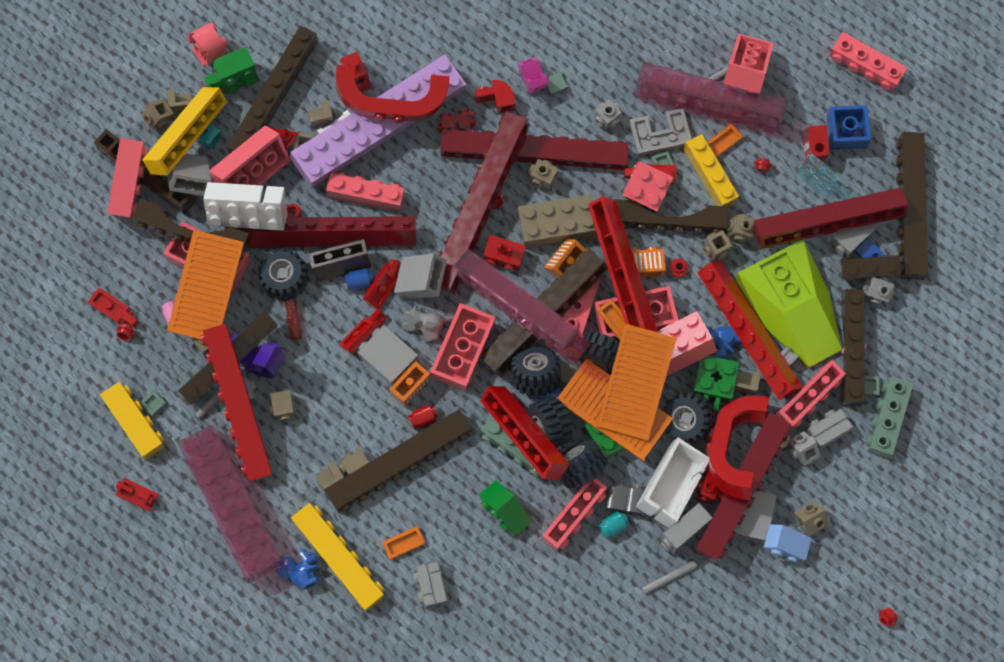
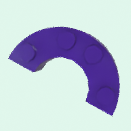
(263, 360)

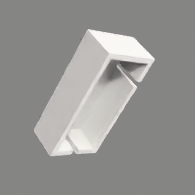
(241, 206)
(673, 482)

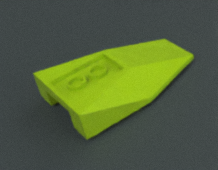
(793, 303)

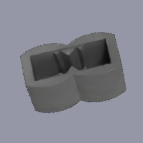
(624, 499)

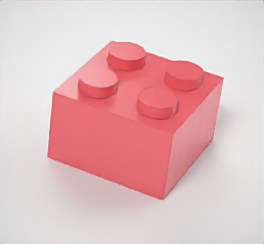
(647, 185)

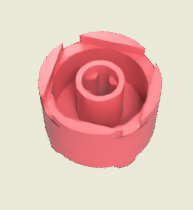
(207, 44)

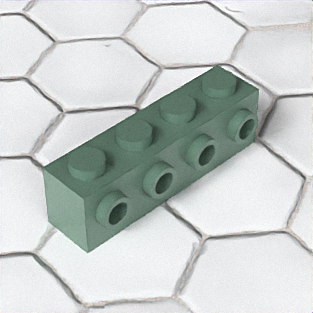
(889, 417)
(494, 434)

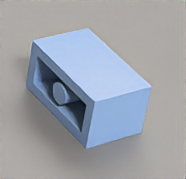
(787, 543)

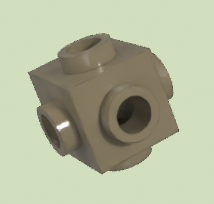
(157, 114)
(543, 174)
(740, 228)
(717, 240)
(812, 518)

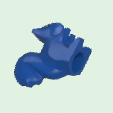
(724, 340)
(302, 573)

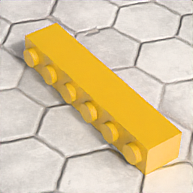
(184, 131)
(337, 557)

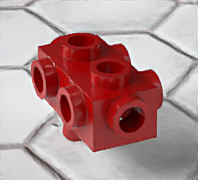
(707, 489)

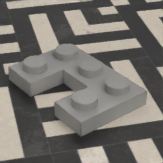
(651, 142)

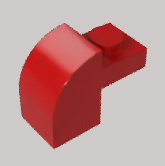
(498, 92)

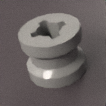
(789, 356)

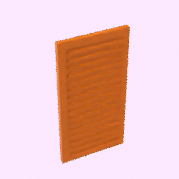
(205, 284)
(636, 382)
(585, 398)

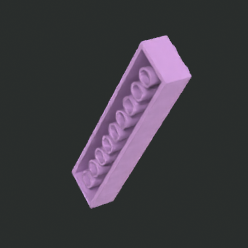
(359, 134)

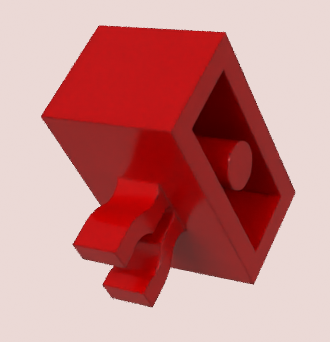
(504, 253)

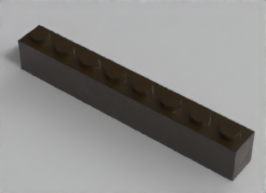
(276, 86)
(913, 185)
(559, 297)
(398, 460)

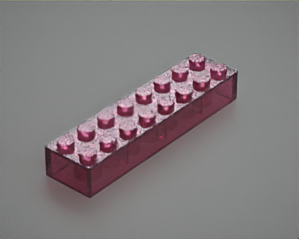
(710, 98)
(522, 306)
(230, 504)

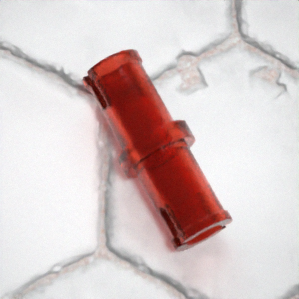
(293, 320)

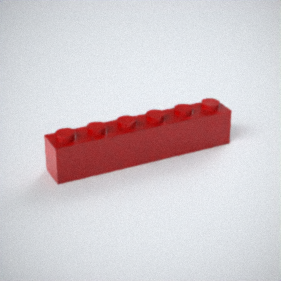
(524, 432)

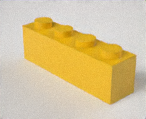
(710, 172)
(132, 420)

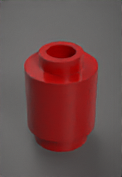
(423, 417)

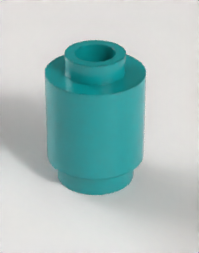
(613, 525)

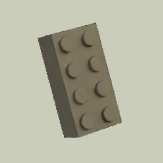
(556, 221)

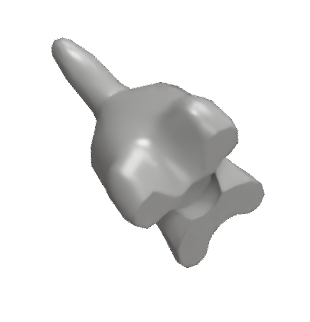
(428, 323)

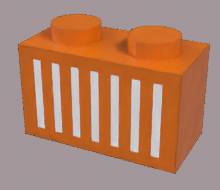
(564, 257)
(649, 261)
(410, 384)

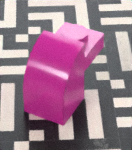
(532, 75)

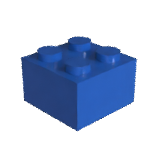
(848, 127)

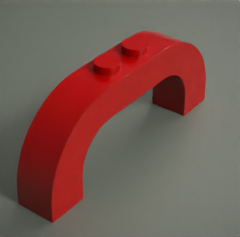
(389, 108)
(739, 411)

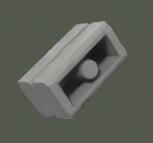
(830, 428)
(431, 585)

